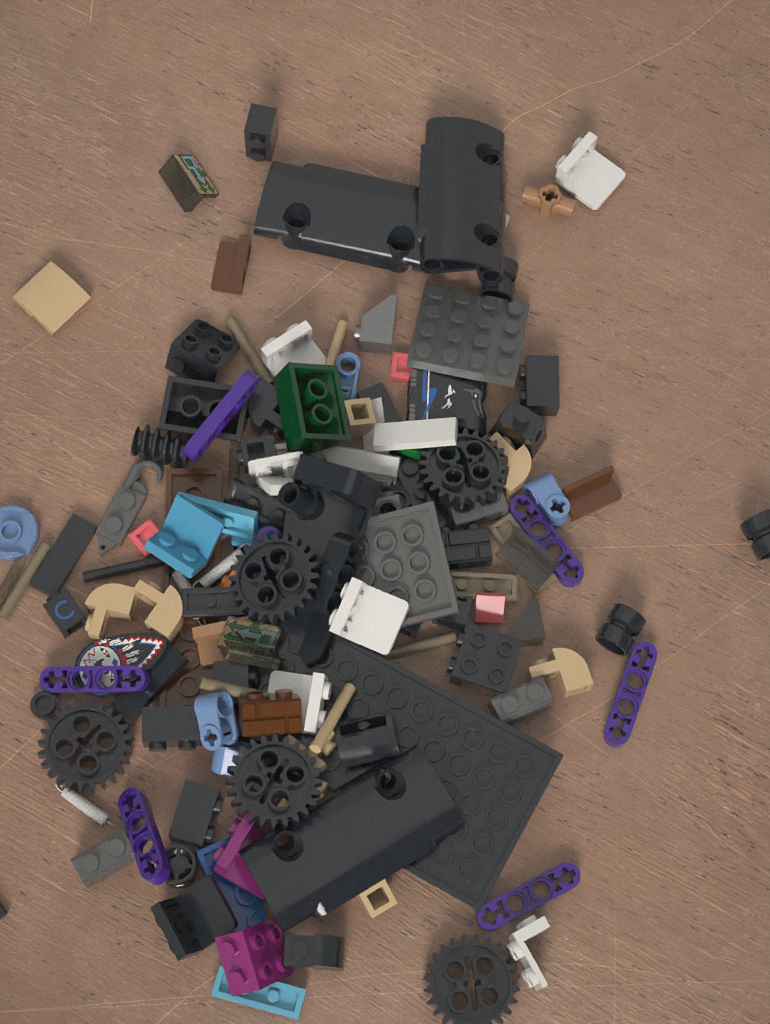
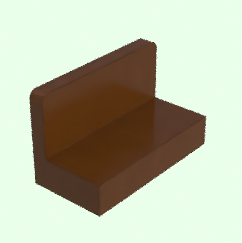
(231, 266)
(592, 493)

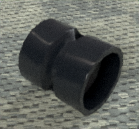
(506, 287)
(758, 530)
(622, 627)
(183, 866)

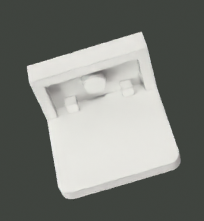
(588, 173)
(292, 346)
(278, 465)
(368, 616)
(311, 690)
(519, 951)

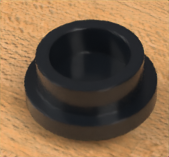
(44, 705)

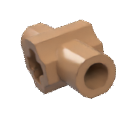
(539, 198)

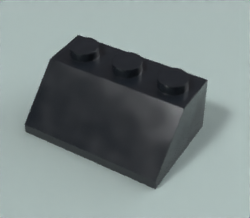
(190, 403)

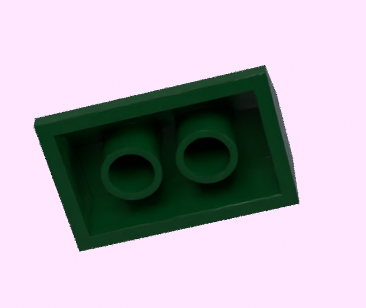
(312, 407)

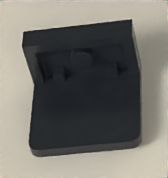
(201, 352)
(484, 658)
(195, 918)

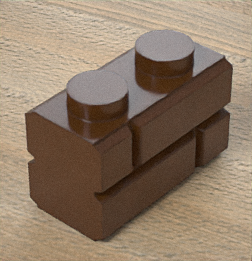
(270, 713)

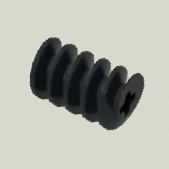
(159, 446)

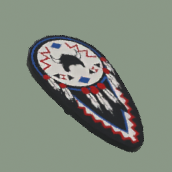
(125, 649)

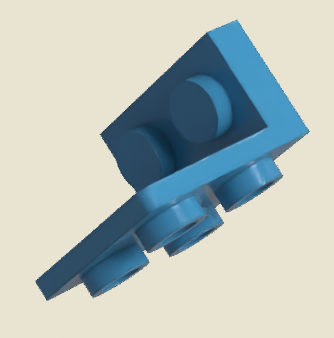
(186, 537)

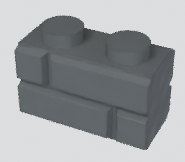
(521, 701)
(104, 859)

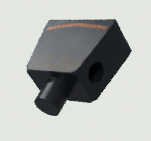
(521, 427)

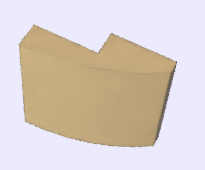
(51, 297)

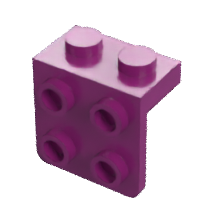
(229, 861)
(253, 956)

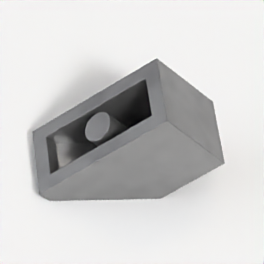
(377, 327)

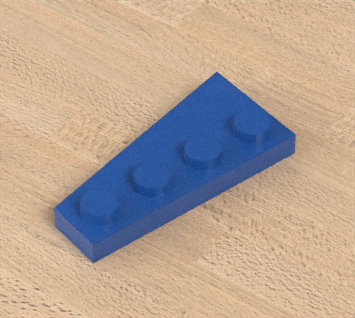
(245, 906)

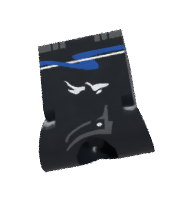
(446, 396)

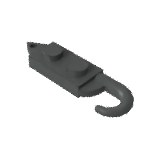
(125, 507)

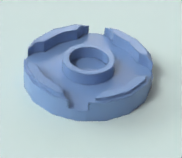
(17, 532)

